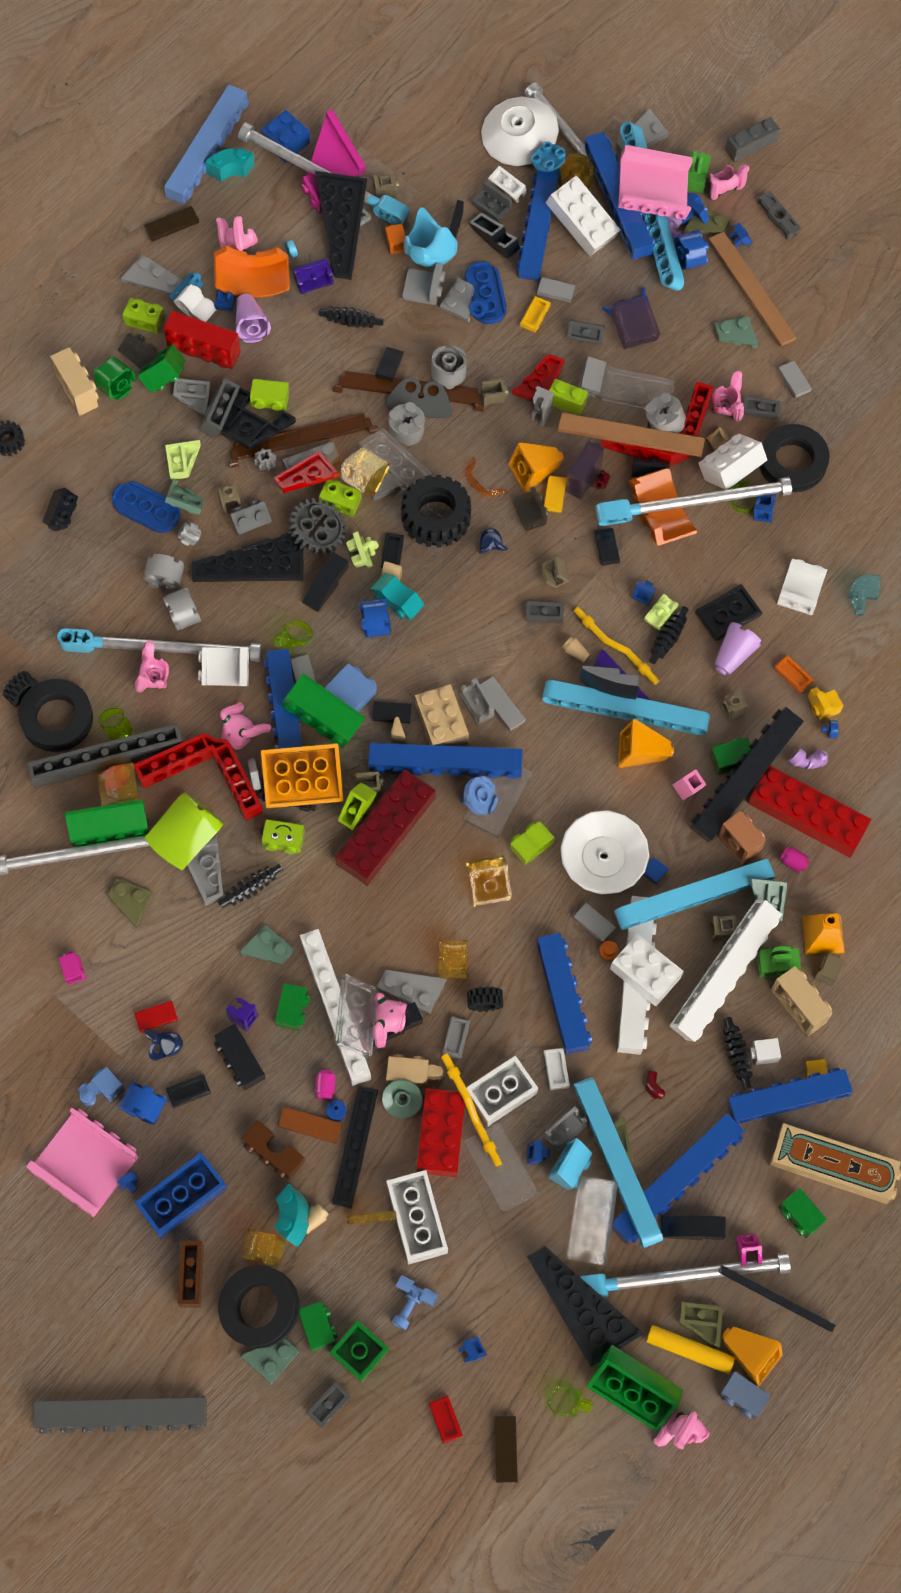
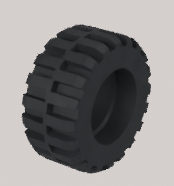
(436, 490)

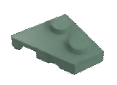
(184, 498)
(268, 947)

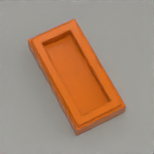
(793, 674)

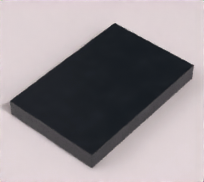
(730, 607)

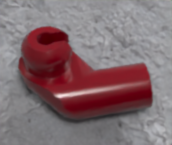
(604, 479)
(652, 1087)

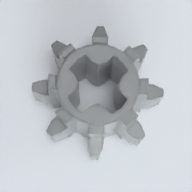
(265, 460)
(189, 533)

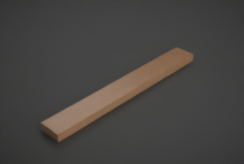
(752, 289)
(631, 434)

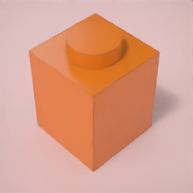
(395, 238)

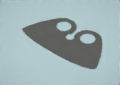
(432, 406)

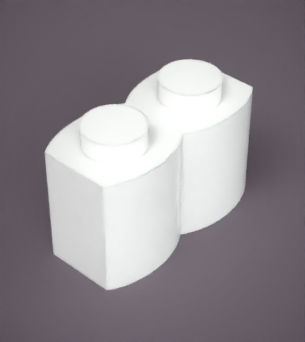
(194, 304)

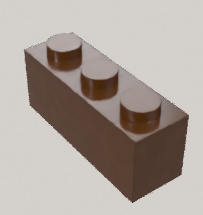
(190, 1274)

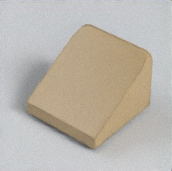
(718, 438)
(392, 569)
(397, 732)

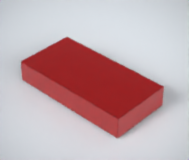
(156, 1016)
(445, 1419)

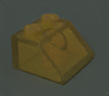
(364, 471)
(118, 785)
(489, 880)

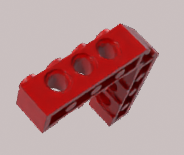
(693, 423)
(195, 752)

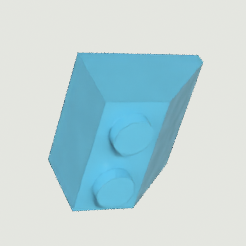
(571, 1164)

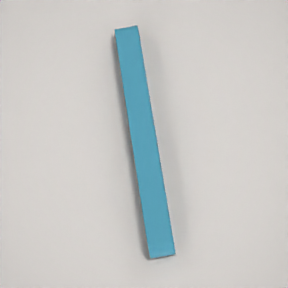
(658, 226)

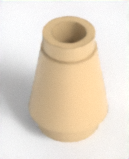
(575, 649)
(316, 1217)

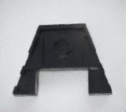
(250, 429)

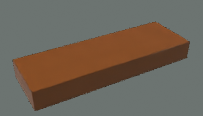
(310, 1125)

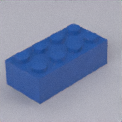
(181, 1195)

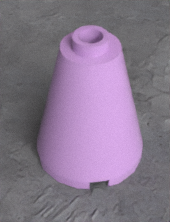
(250, 320)
(736, 648)

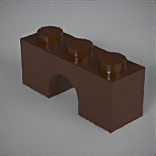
(285, 1162)

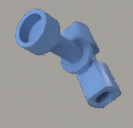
(414, 1295)

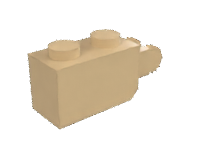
(414, 1070)

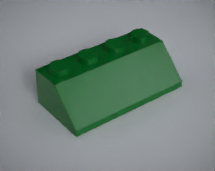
(322, 711)
(107, 823)
(635, 1388)

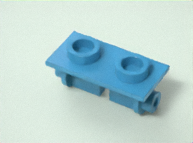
(193, 279)

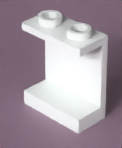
(802, 586)
(224, 666)

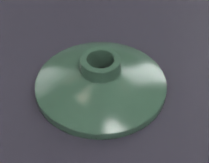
(402, 1107)

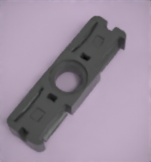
(772, 206)

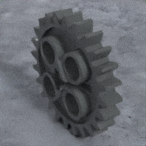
(331, 537)

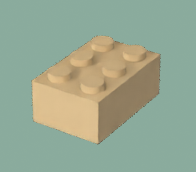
(75, 381)
(441, 717)
(802, 1000)

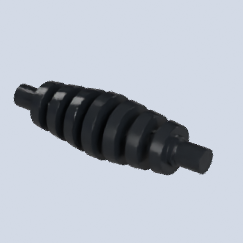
(351, 316)
(668, 635)
(230, 898)
(738, 1053)

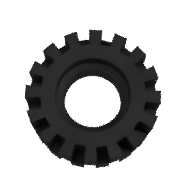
(16, 443)
(18, 687)
(485, 999)

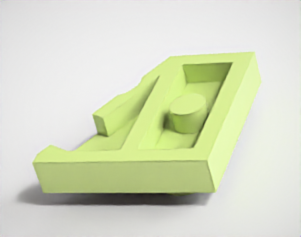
(182, 458)

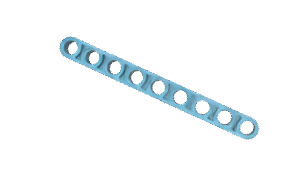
(643, 710)
(692, 894)
(618, 1162)

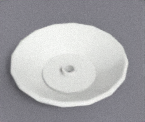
(517, 143)
(609, 835)

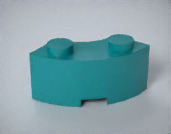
(230, 163)
(399, 597)
(293, 1215)

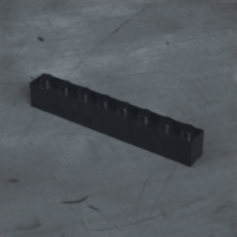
(746, 774)

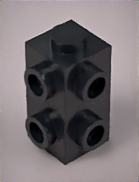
(60, 509)

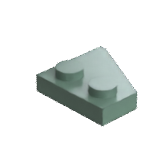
(736, 331)
(771, 891)
(271, 1360)

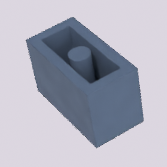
(744, 1395)

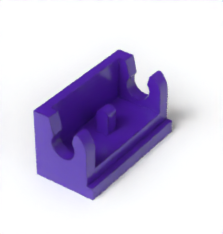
(313, 276)
(243, 1016)

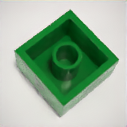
(359, 1351)

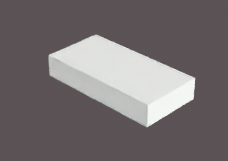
(556, 1069)

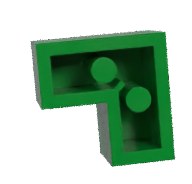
(163, 369)

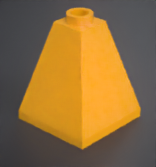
(534, 463)
(642, 746)
(823, 934)
(752, 1352)

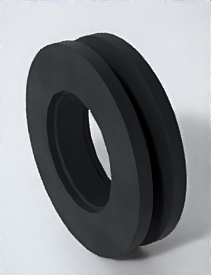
(801, 436)
(55, 690)
(231, 1300)

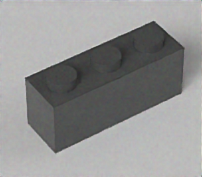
(752, 139)
(219, 407)

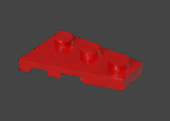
(542, 376)
(306, 473)

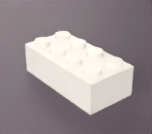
(582, 216)
(417, 1217)

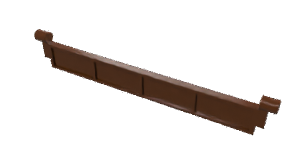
(370, 383)
(306, 435)

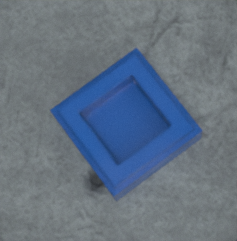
(655, 870)

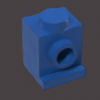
(765, 508)

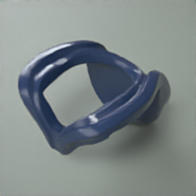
(491, 540)
(169, 1043)

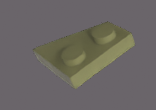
(130, 900)

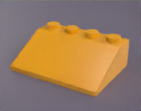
(301, 775)

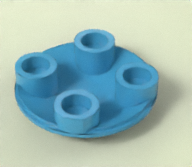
(548, 157)

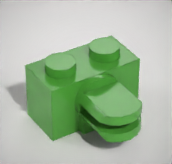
(698, 171)
(777, 960)

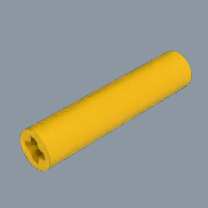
(690, 1349)

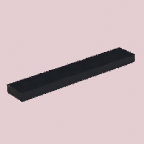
(355, 1147)
(776, 1298)

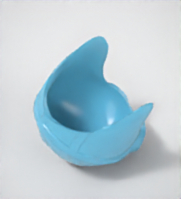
(429, 242)

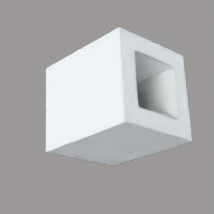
(765, 1051)

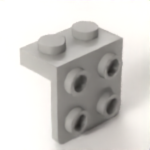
(423, 285)

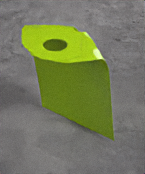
(183, 831)

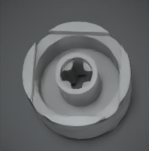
(449, 366)
(666, 414)
(407, 423)
(163, 572)
(182, 609)

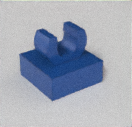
(742, 235)
(224, 301)
(644, 592)
(536, 1152)
(474, 1349)

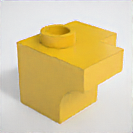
(824, 703)

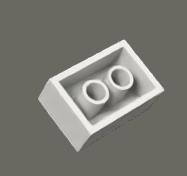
(732, 461)
(646, 970)
(502, 1090)

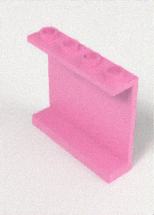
(654, 182)
(84, 1162)

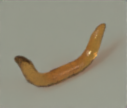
(488, 493)

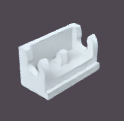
(508, 183)

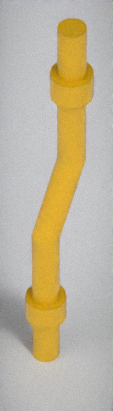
(642, 667)
(489, 1146)

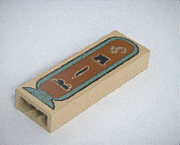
(836, 1163)

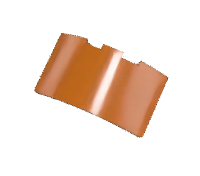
(256, 274)
(667, 524)

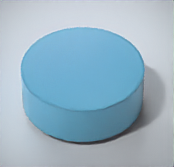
(291, 249)

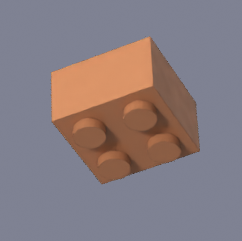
(742, 837)

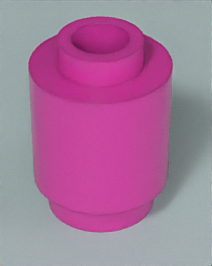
(794, 859)
(325, 1085)

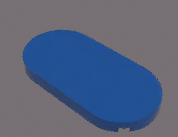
(489, 287)
(145, 507)

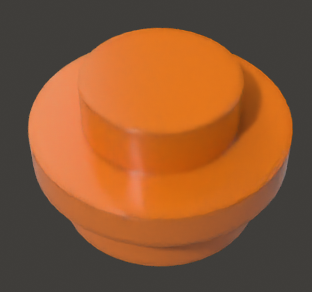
(608, 950)

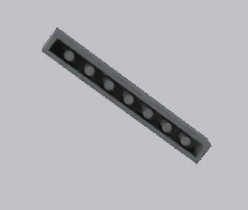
(102, 756)
(120, 1414)

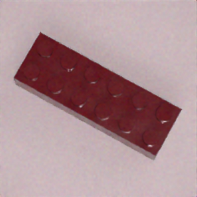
(385, 827)

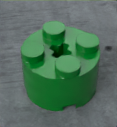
(114, 378)

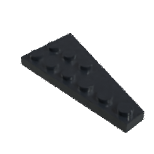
(342, 210)
(262, 561)
(585, 1312)

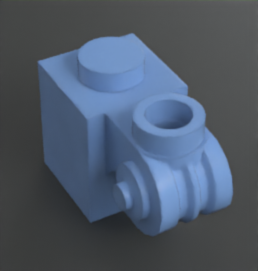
(102, 1083)

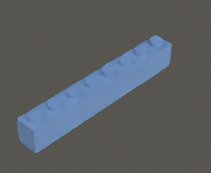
(205, 144)

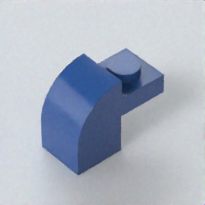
(697, 208)

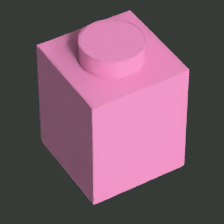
(689, 784)

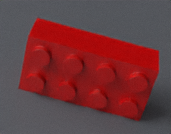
(202, 340)
(441, 1133)

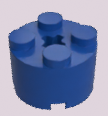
(691, 249)
(375, 618)
(143, 1103)

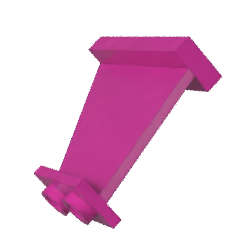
(334, 153)

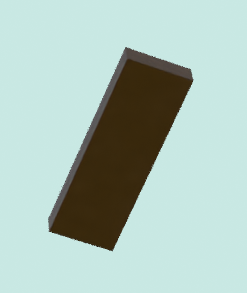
(171, 223)
(506, 1449)

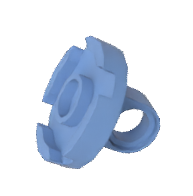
(479, 795)

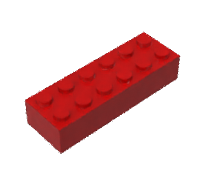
(809, 811)

